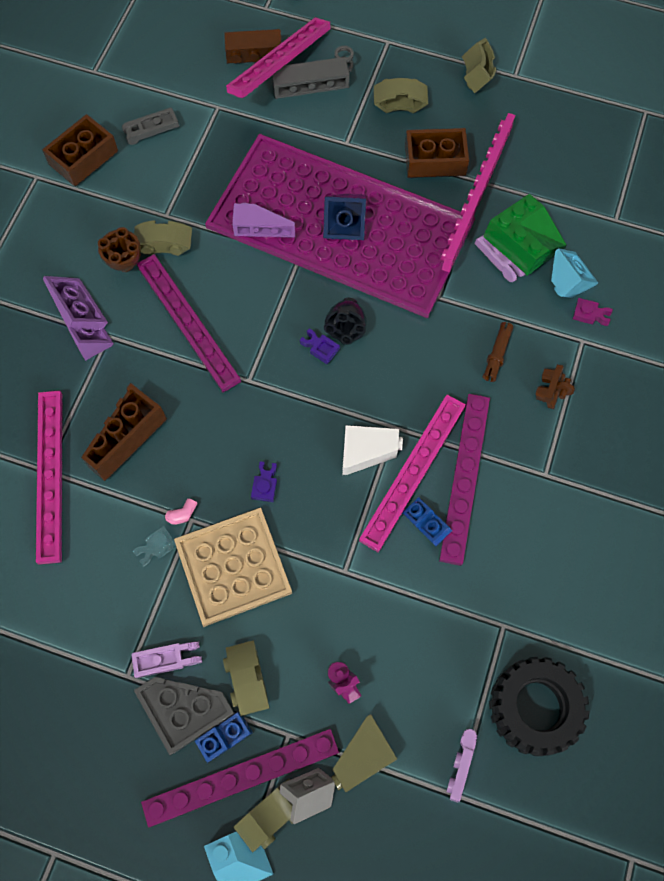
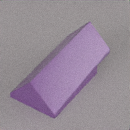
(79, 314)

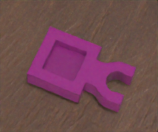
(588, 312)

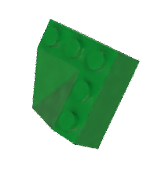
(525, 234)

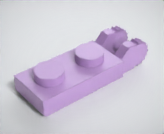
(499, 259)
(163, 659)
(462, 763)

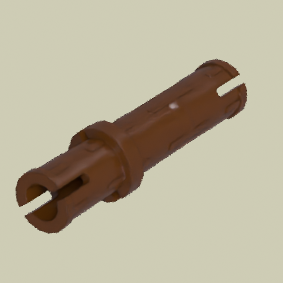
(495, 359)

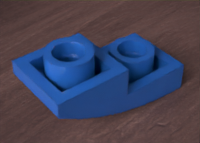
(427, 521)
(223, 737)

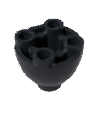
(346, 321)

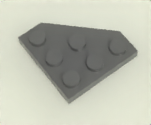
(182, 711)

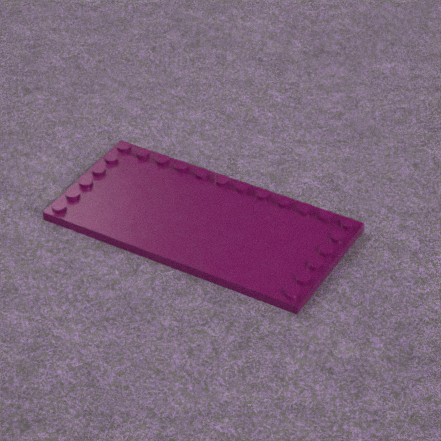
(401, 233)

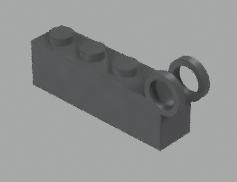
(313, 76)

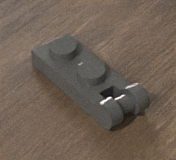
(150, 125)

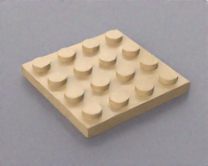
(232, 567)

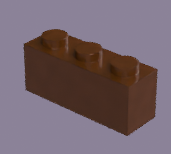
(250, 45)

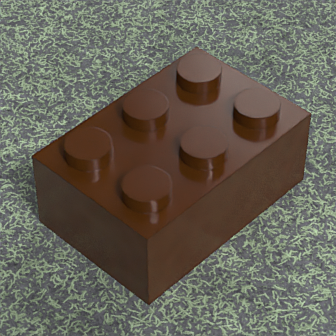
(80, 150)
(436, 152)

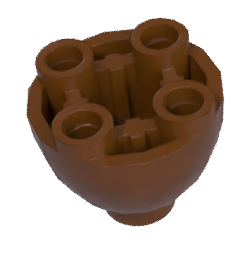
(120, 249)

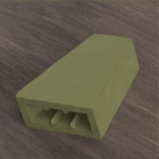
(363, 756)

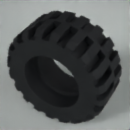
(570, 700)

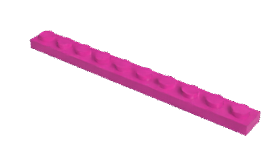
(475, 196)

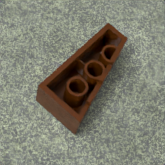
(123, 432)

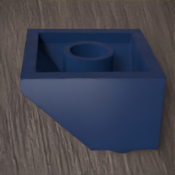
(344, 216)

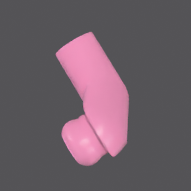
(181, 515)

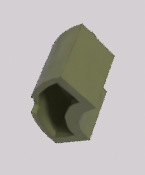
(479, 65)
(400, 95)
(163, 238)
(246, 677)
(264, 820)

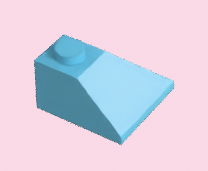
(570, 274)
(234, 860)

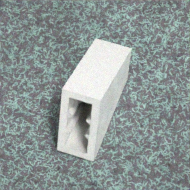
(369, 447)

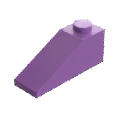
(260, 222)

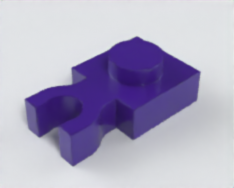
(322, 347)
(264, 485)

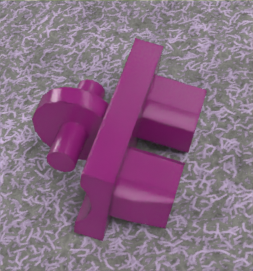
(343, 681)

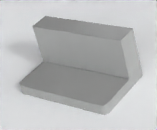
(308, 794)

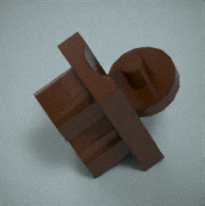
(558, 386)

